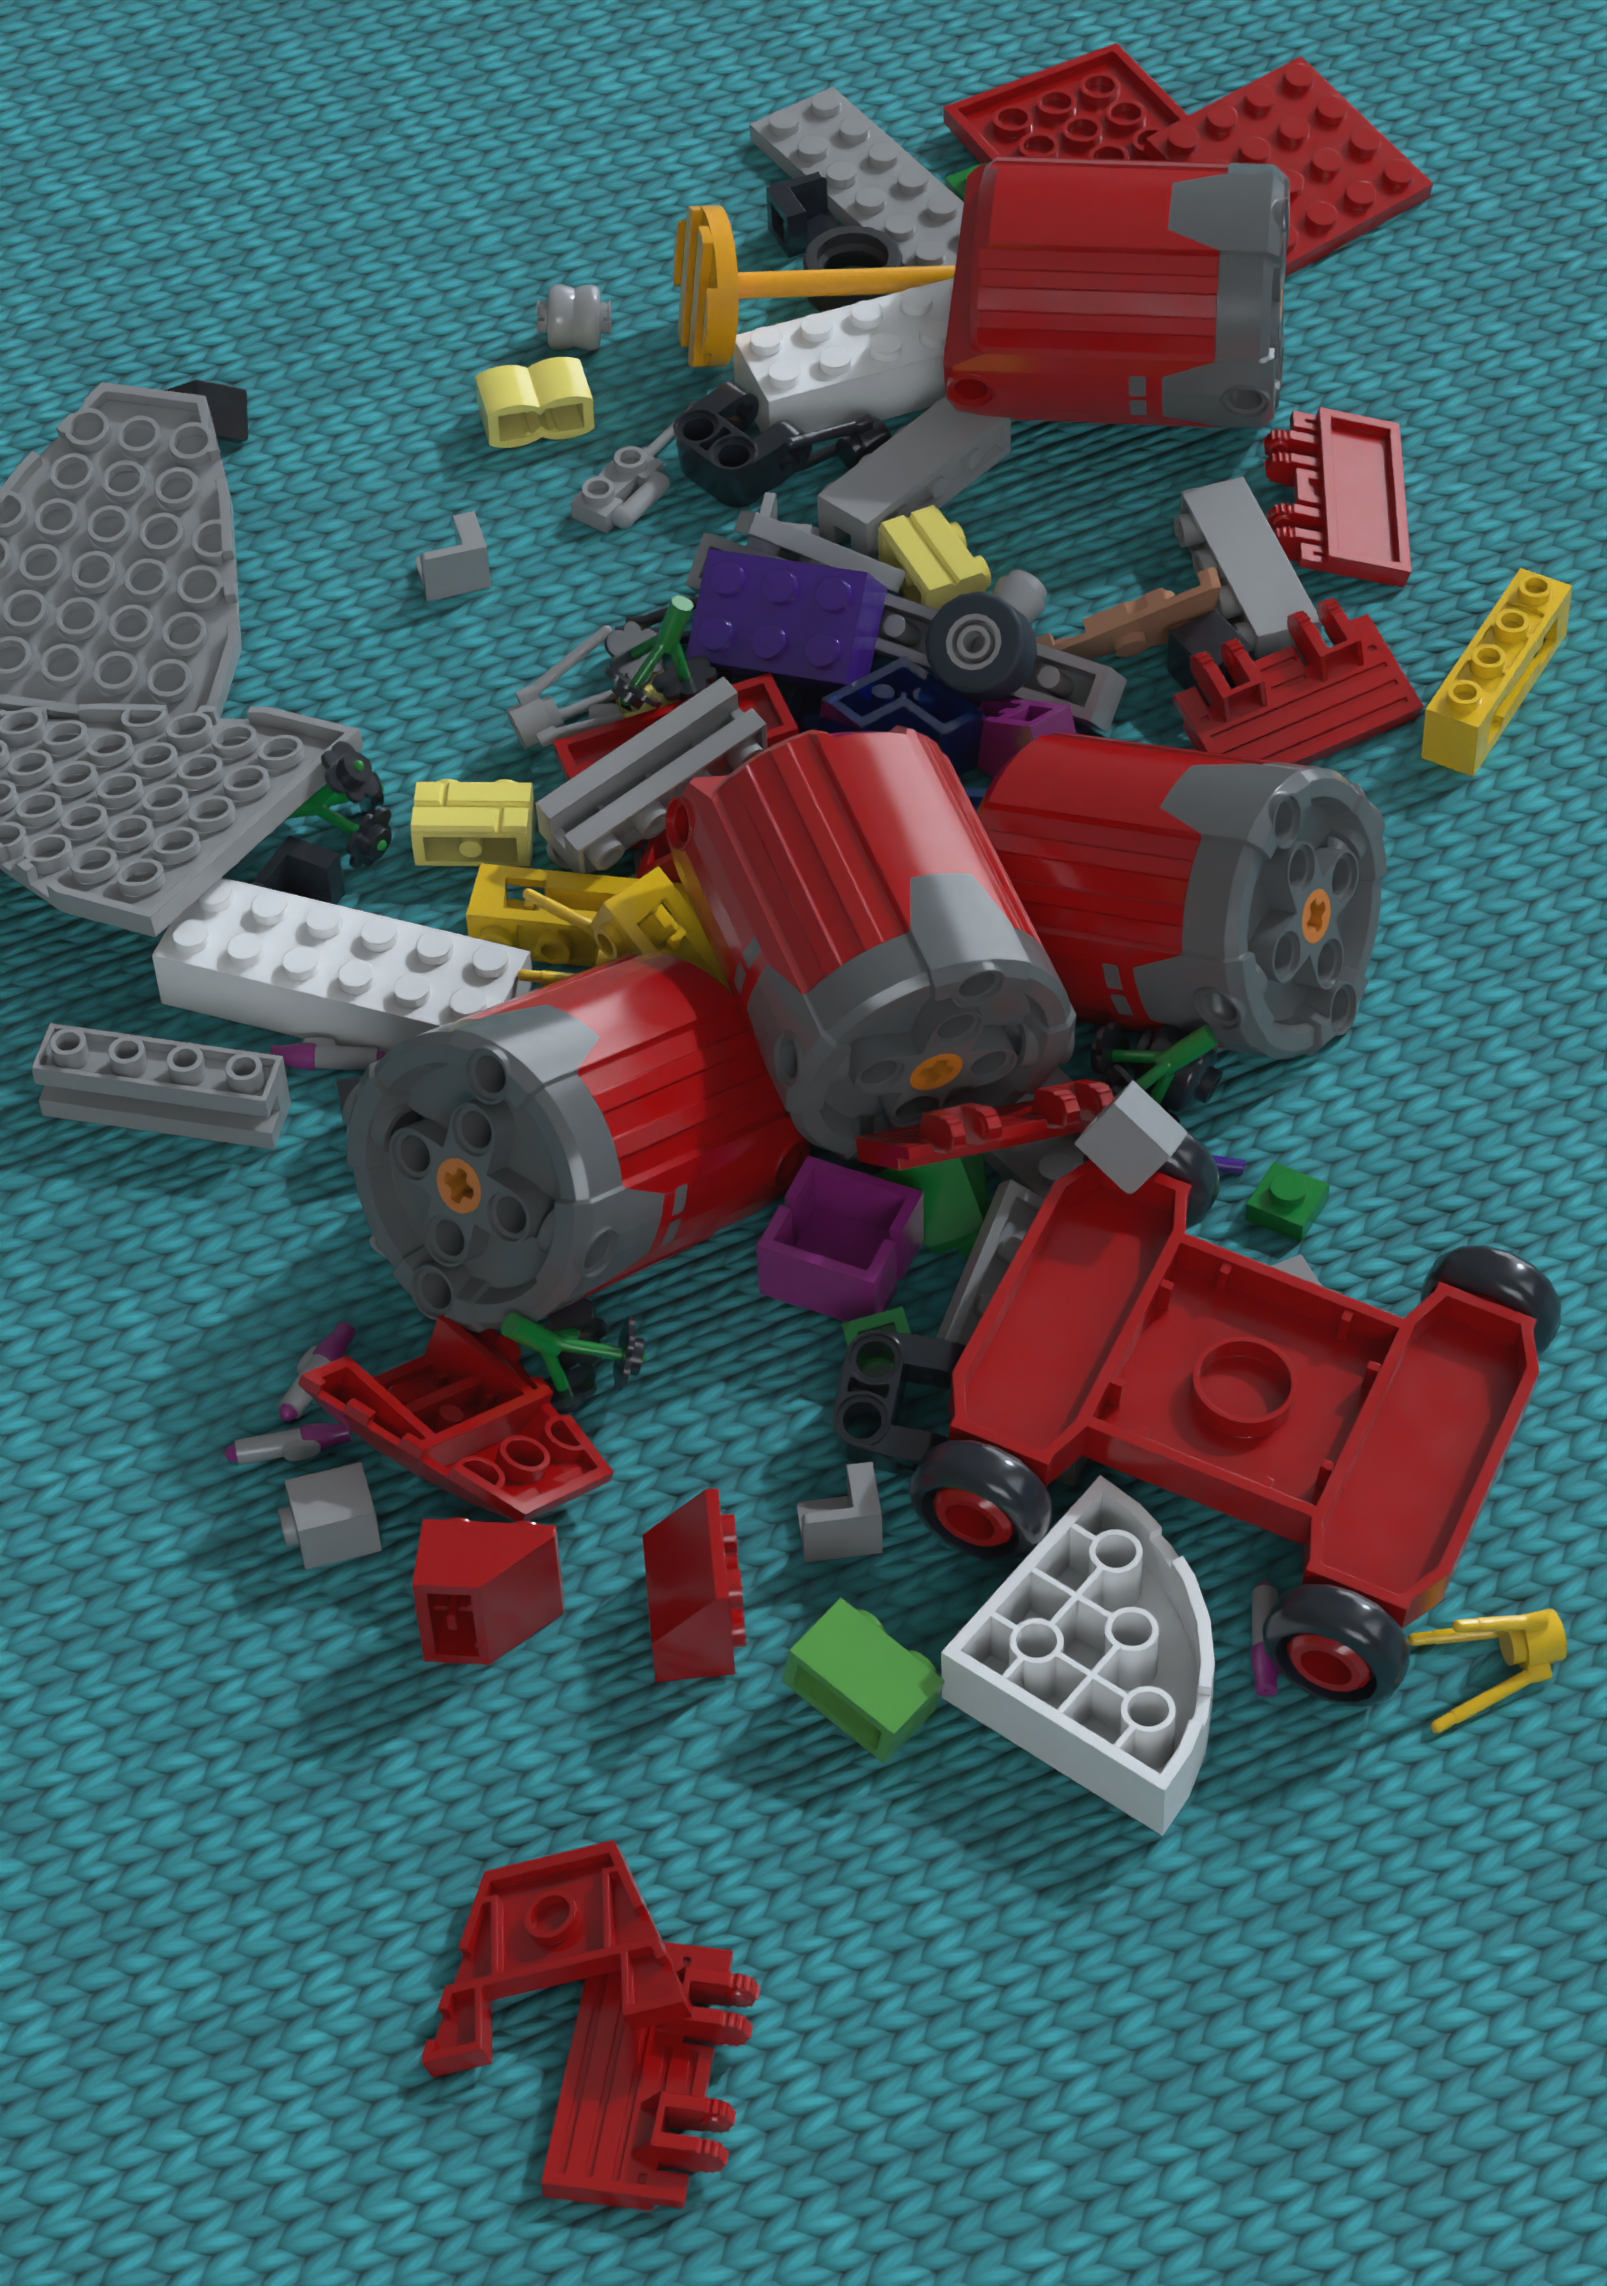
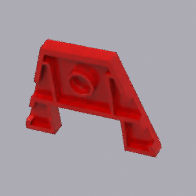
(549, 1927)

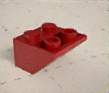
(484, 1587)
(694, 1591)

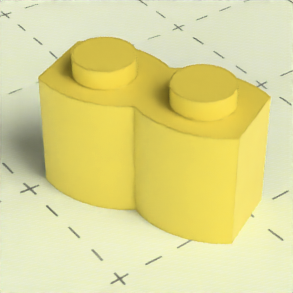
(534, 402)

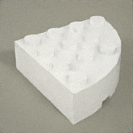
(1097, 1658)

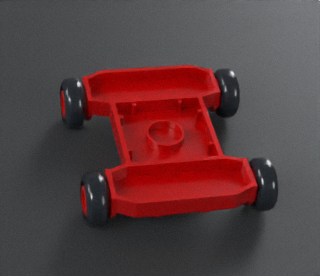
(1246, 1397)

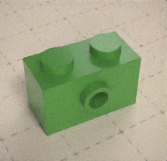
(863, 1679)

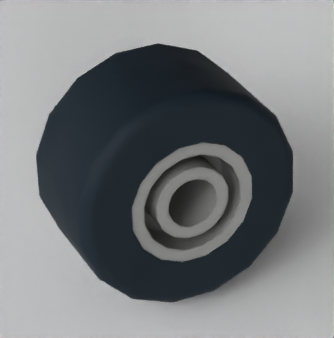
(999, 656)

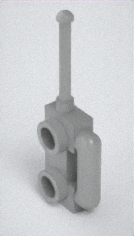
(624, 486)

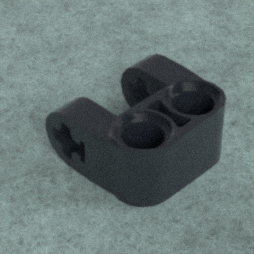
(725, 459)
(914, 1360)

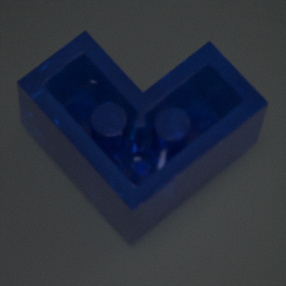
(911, 699)

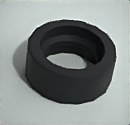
(850, 247)

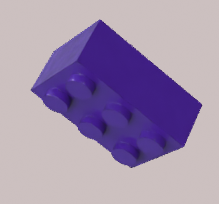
(786, 619)

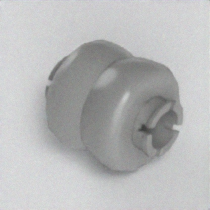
(574, 317)

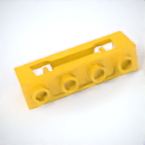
(1496, 672)
(640, 924)
(527, 926)

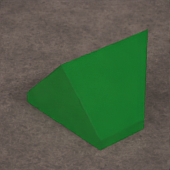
(952, 1198)

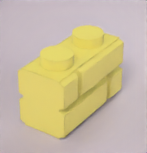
(932, 556)
(473, 823)

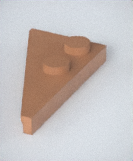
(1141, 622)

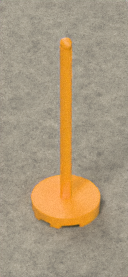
(712, 285)

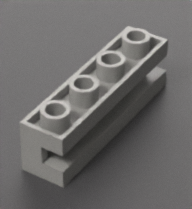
(912, 470)
(1257, 581)
(629, 789)
(162, 1085)

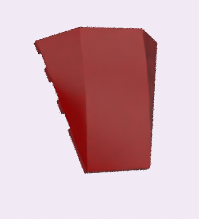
(467, 1422)

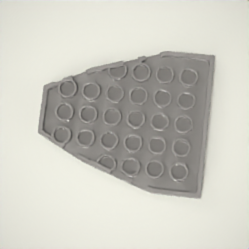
(120, 561)
(144, 809)

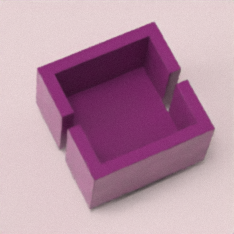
(848, 1241)

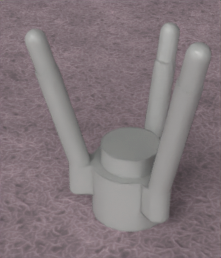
(539, 719)

